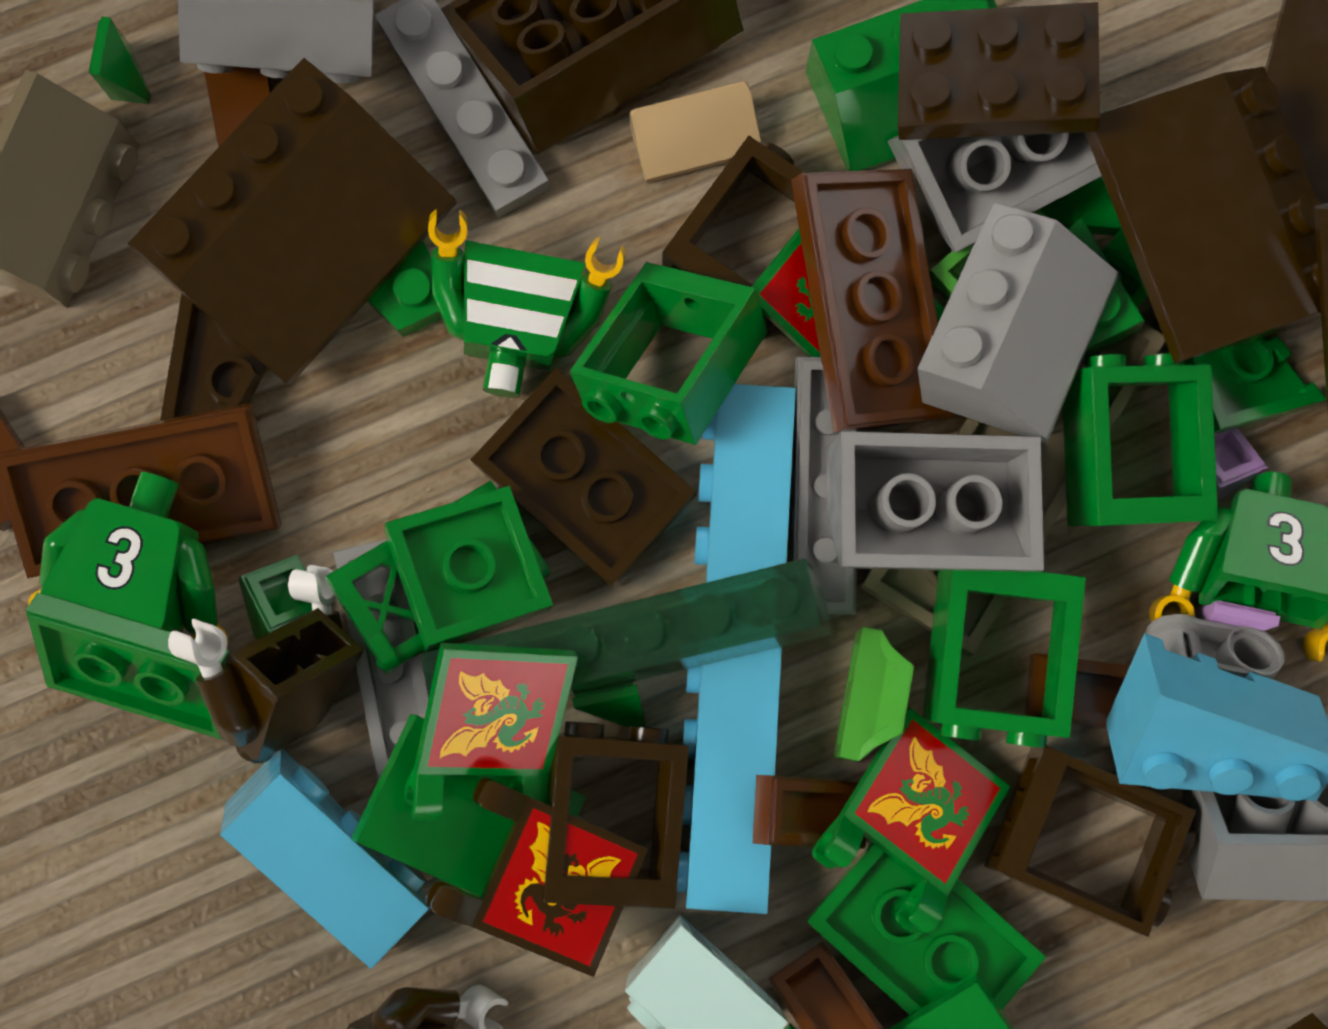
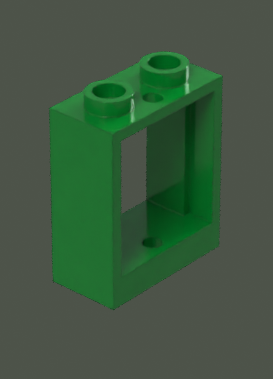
(659, 298)
(1089, 446)
(952, 587)

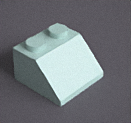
(696, 986)

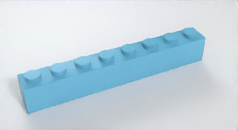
(739, 695)

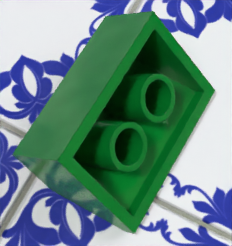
(858, 81)

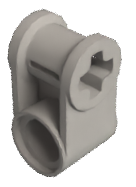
(1234, 647)

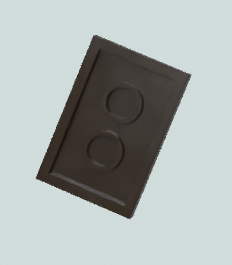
(999, 72)
(584, 479)

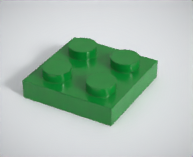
(467, 567)

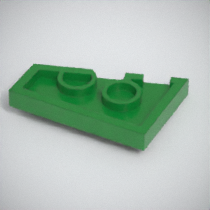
(1255, 384)

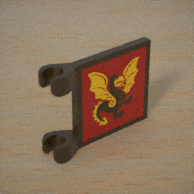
(514, 892)

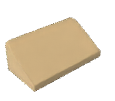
(693, 130)

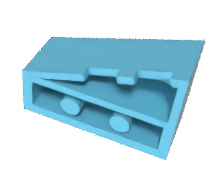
(1215, 731)
(305, 847)

